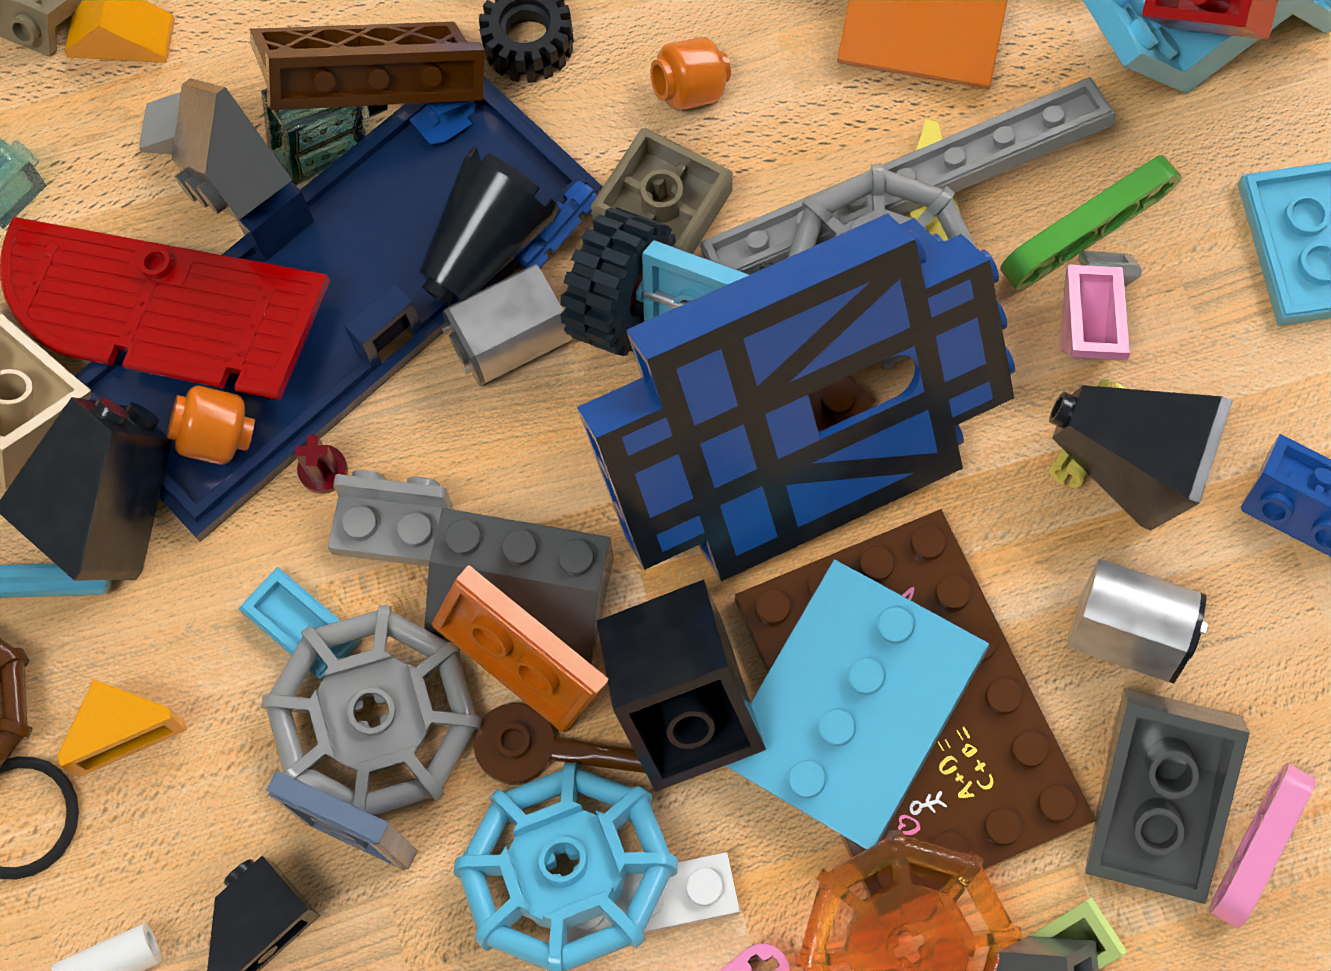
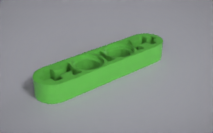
(1090, 222)

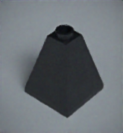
(1143, 445)

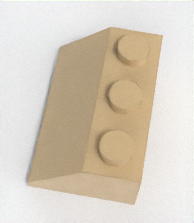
(31, 397)

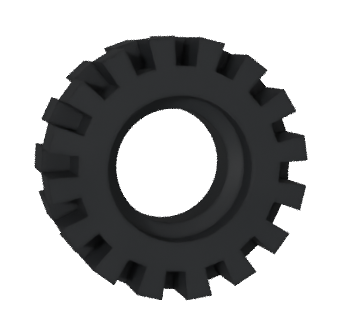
(530, 56)

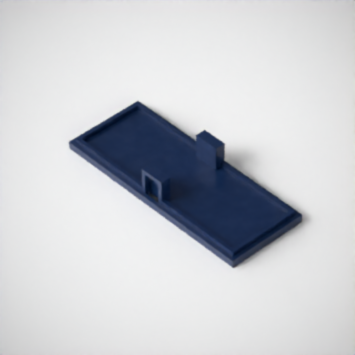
(369, 231)

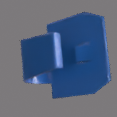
(452, 119)

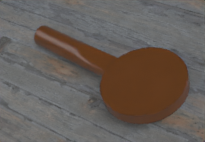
(520, 744)

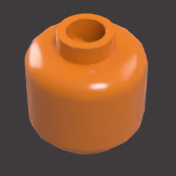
(690, 73)
(210, 425)

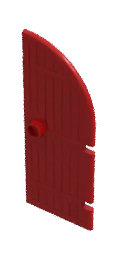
(164, 304)

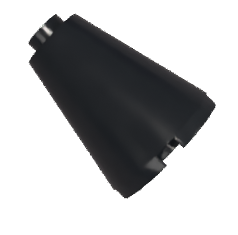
(482, 227)

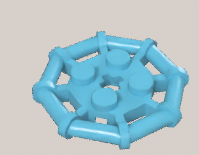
(570, 899)

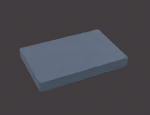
(342, 820)

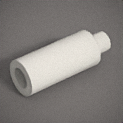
(127, 951)

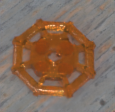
(906, 908)

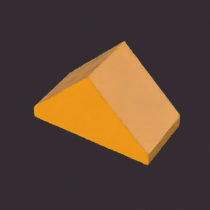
(120, 31)
(113, 727)

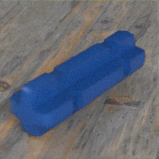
(577, 202)

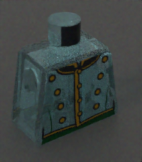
(314, 137)

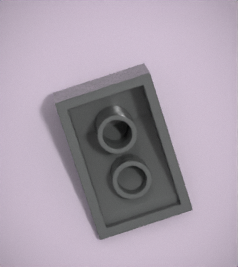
(1166, 795)

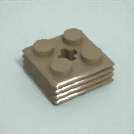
(661, 168)

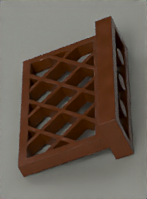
(368, 65)

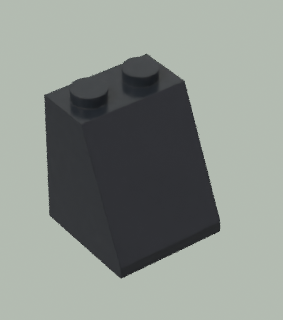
(92, 489)
(678, 686)

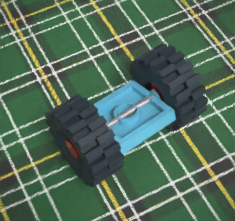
(630, 276)

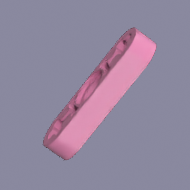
(1262, 846)

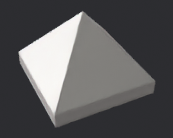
(1131, 268)

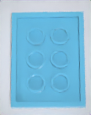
(857, 703)

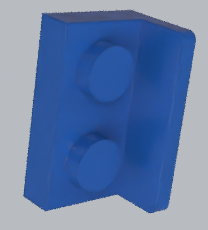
(1294, 493)

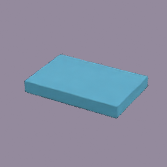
(1292, 238)

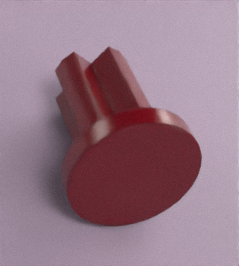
(319, 465)

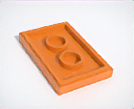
(925, 38)
(517, 650)

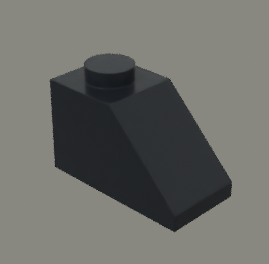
(256, 917)

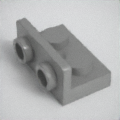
(386, 517)

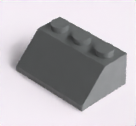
(222, 153)
(543, 569)

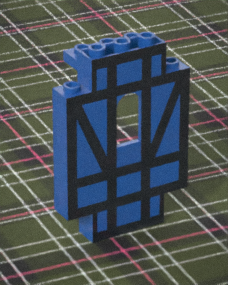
(722, 424)

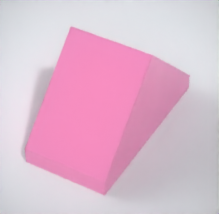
(1094, 313)

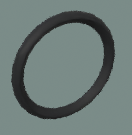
(71, 820)

